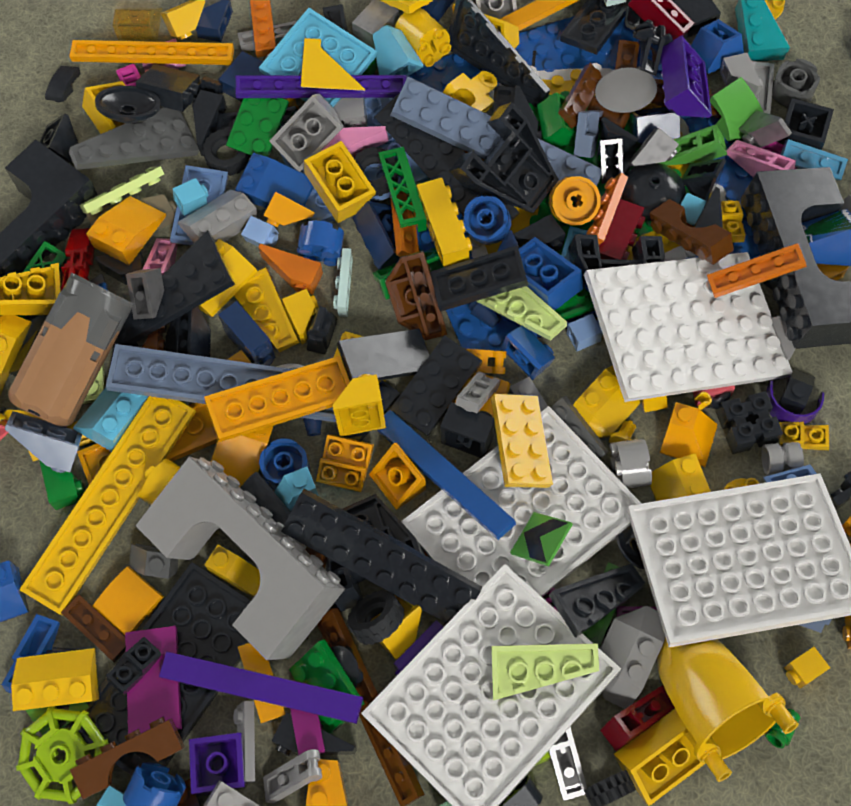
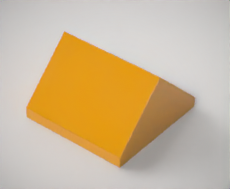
(398, 477)

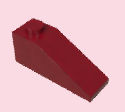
(637, 718)

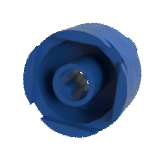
(496, 211)
(320, 242)
(277, 455)
(153, 787)

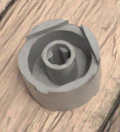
(631, 463)

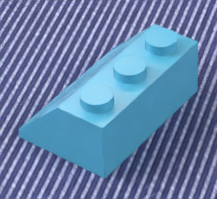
(109, 417)

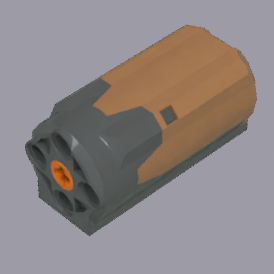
(69, 351)

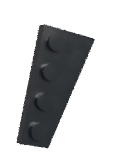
(595, 597)

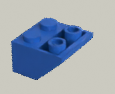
(717, 42)

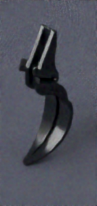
(647, 34)

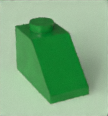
(61, 488)

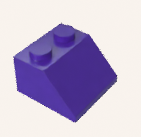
(215, 760)

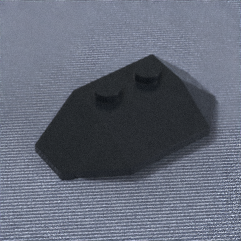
(189, 334)

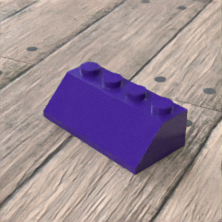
(685, 80)

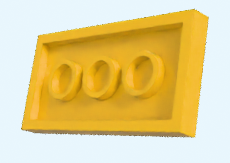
(521, 441)

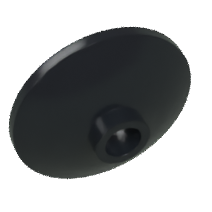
(629, 548)

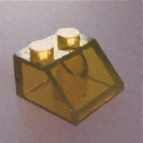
(137, 23)

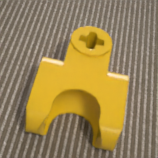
(473, 91)

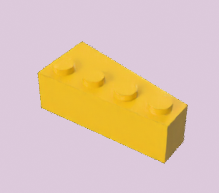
(443, 222)
(30, 291)

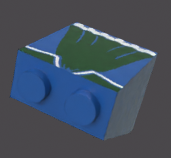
(830, 238)

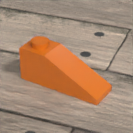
(294, 269)

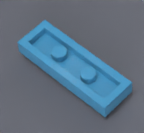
(814, 158)

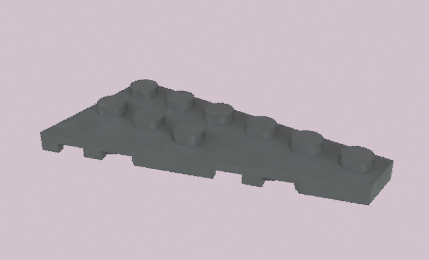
(150, 140)

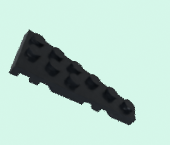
(486, 49)
(187, 284)

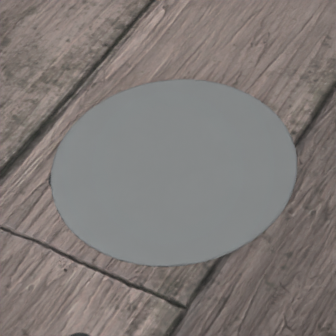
(626, 90)

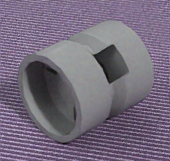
(778, 458)

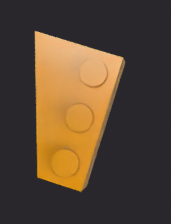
(330, 789)

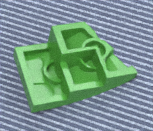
(735, 105)

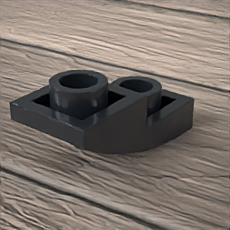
(60, 84)
(843, 494)
(134, 666)

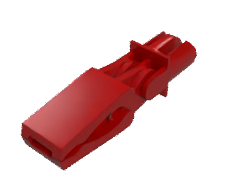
(80, 253)

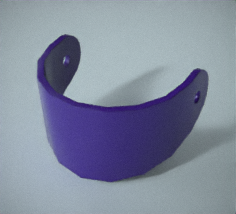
(786, 416)

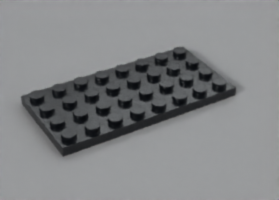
(204, 620)

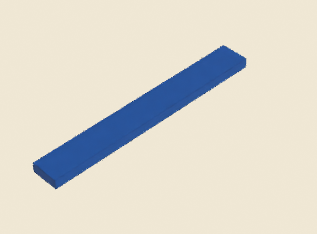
(447, 477)

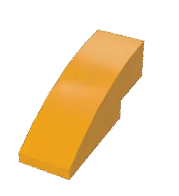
(255, 662)

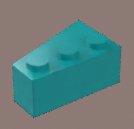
(760, 31)

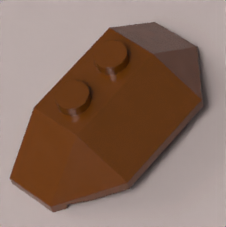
(414, 296)

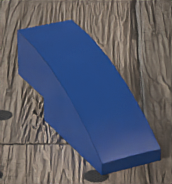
(35, 642)

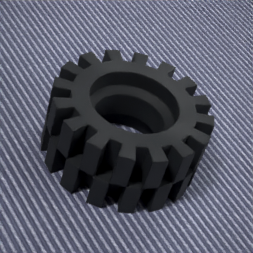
(610, 789)

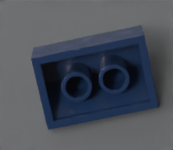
(376, 227)

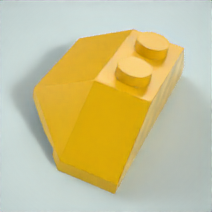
(12, 335)
(604, 404)

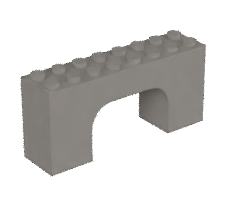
(292, 582)

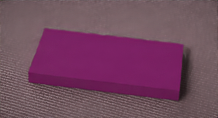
(153, 695)

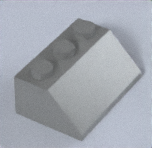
(307, 131)
(221, 217)

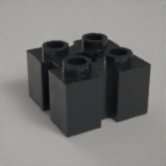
(749, 422)

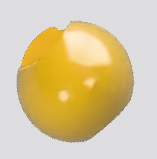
(718, 701)

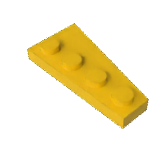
(265, 307)

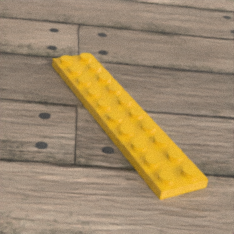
(106, 503)

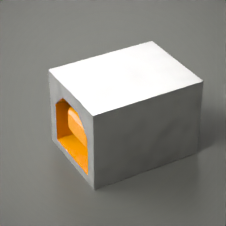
(372, 19)

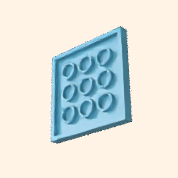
(340, 45)

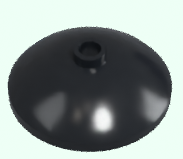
(127, 104)
(644, 193)

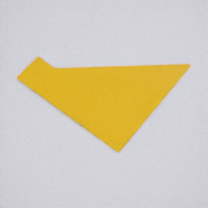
(323, 71)

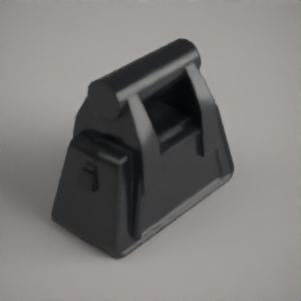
(321, 331)

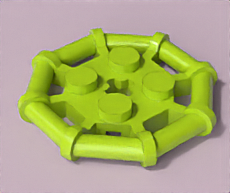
(47, 746)

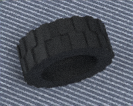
(210, 150)
(371, 156)
(381, 627)

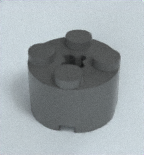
(795, 81)

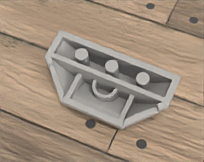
(634, 646)

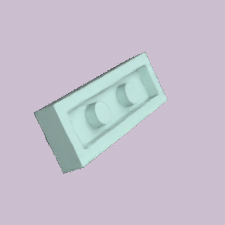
(343, 282)

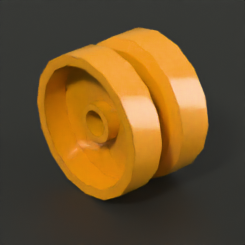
(587, 200)

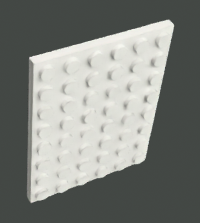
(676, 336)
(580, 493)
(744, 559)
(443, 703)

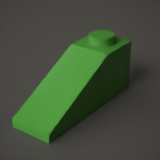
(699, 147)

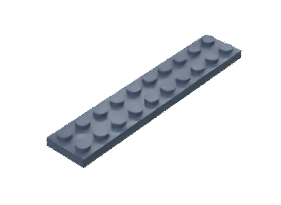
(469, 128)
(185, 375)

